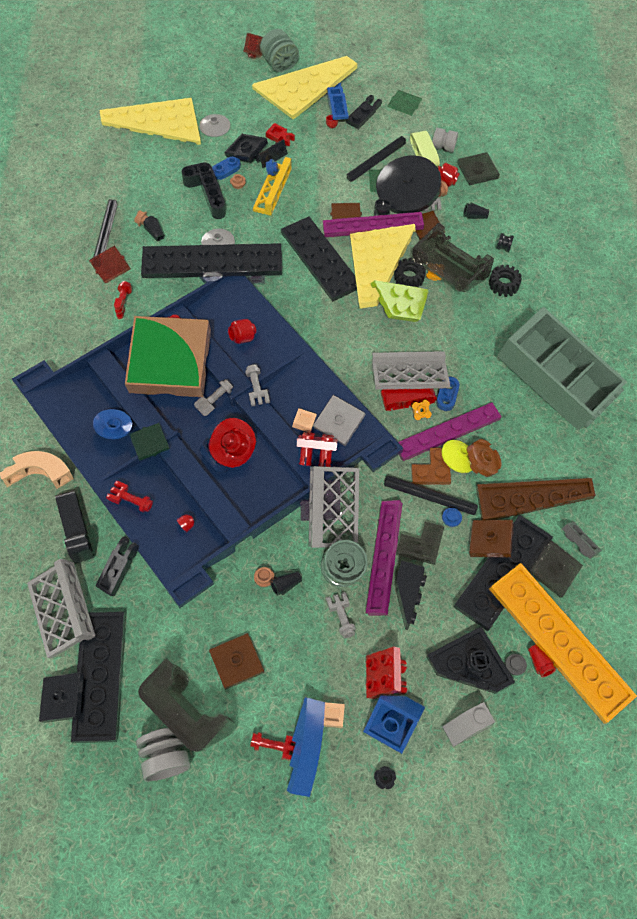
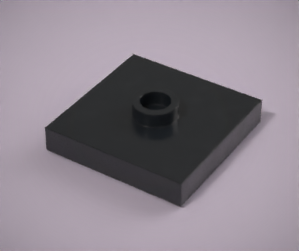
(246, 147)
(61, 697)

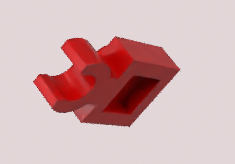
(279, 133)

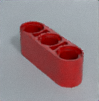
(403, 398)

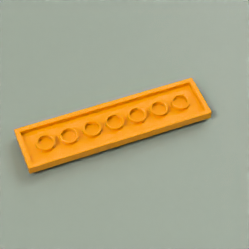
(563, 643)

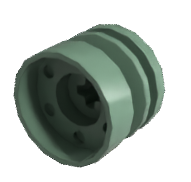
(279, 50)
(354, 559)

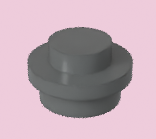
(516, 664)

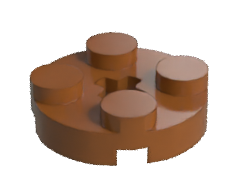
(483, 458)

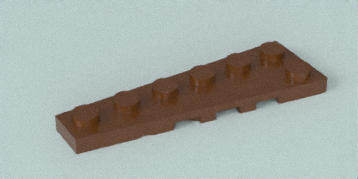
(518, 498)

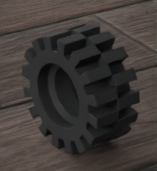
(409, 265)
(503, 288)

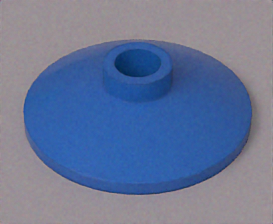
(112, 424)

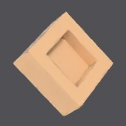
(304, 420)
(334, 715)

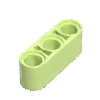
(424, 146)

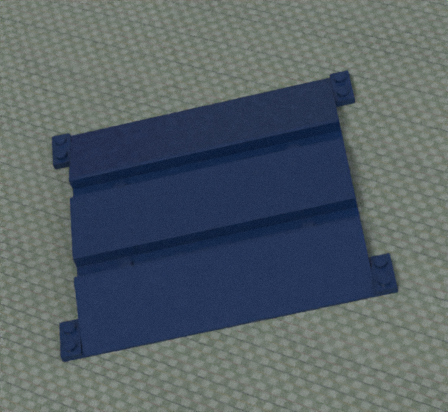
(180, 479)

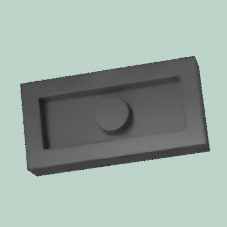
(577, 535)

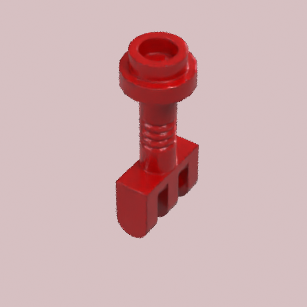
(124, 289)
(121, 493)
(286, 747)

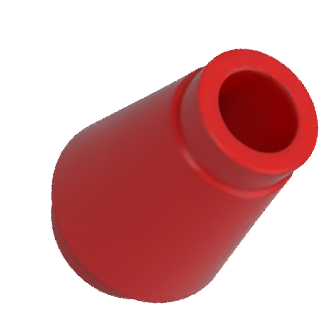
(541, 662)

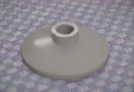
(214, 125)
(224, 237)

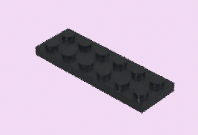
(320, 258)
(477, 600)
(102, 669)

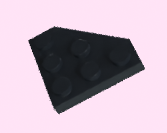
(452, 659)

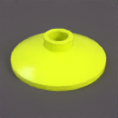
(456, 456)

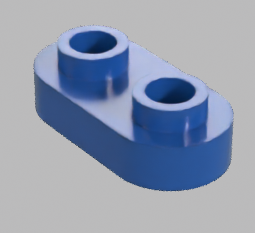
(226, 167)
(448, 395)

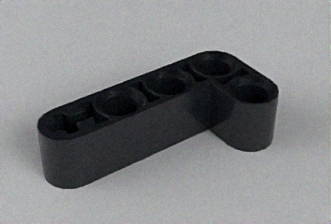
(203, 175)
(74, 527)

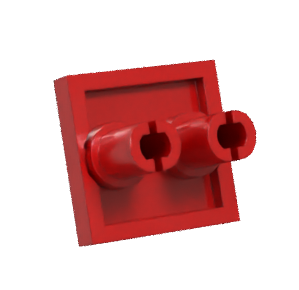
(309, 442)
(384, 673)

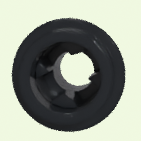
(474, 211)
(153, 227)
(284, 583)

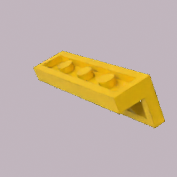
(275, 190)

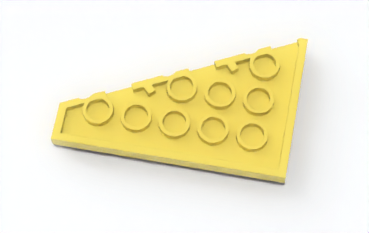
(302, 88)
(168, 118)
(376, 258)

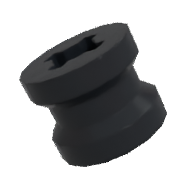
(505, 242)

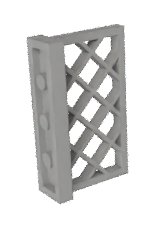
(410, 363)
(316, 505)
(72, 601)

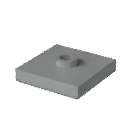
(339, 420)

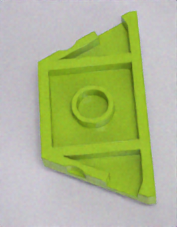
(401, 301)

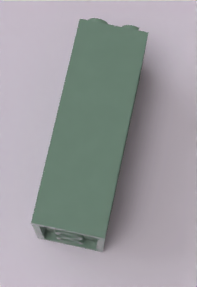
(562, 369)

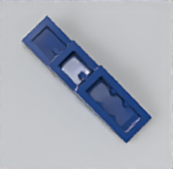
(337, 102)
(308, 746)

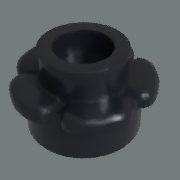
(380, 782)

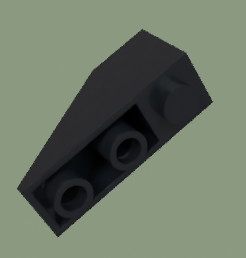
(407, 588)

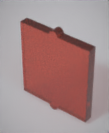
(109, 264)

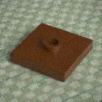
(491, 538)
(236, 661)

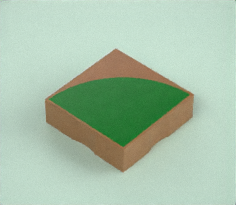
(168, 356)

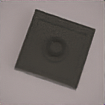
(478, 168)
(555, 568)

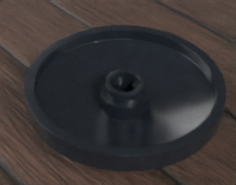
(409, 184)

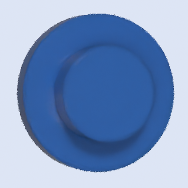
(271, 167)
(452, 517)

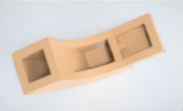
(37, 463)

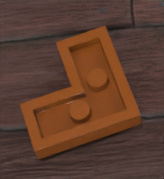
(434, 474)

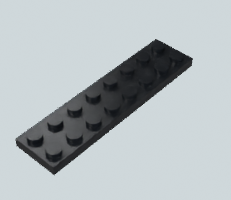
(211, 260)

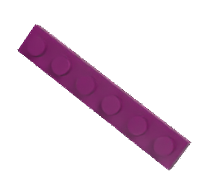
(348, 226)
(449, 431)
(384, 558)

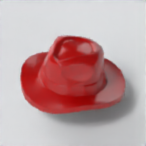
(232, 442)

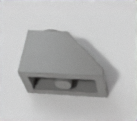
(468, 724)

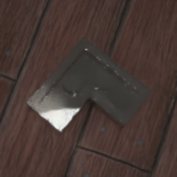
(422, 549)

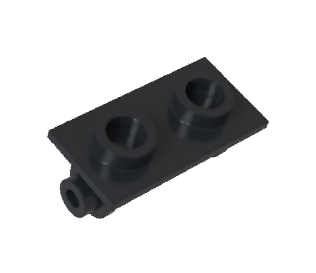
(274, 152)

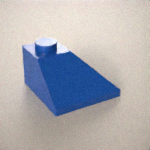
(394, 721)

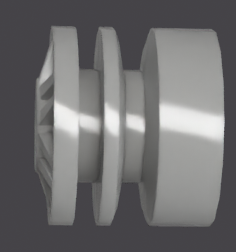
(164, 759)

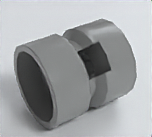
(445, 139)

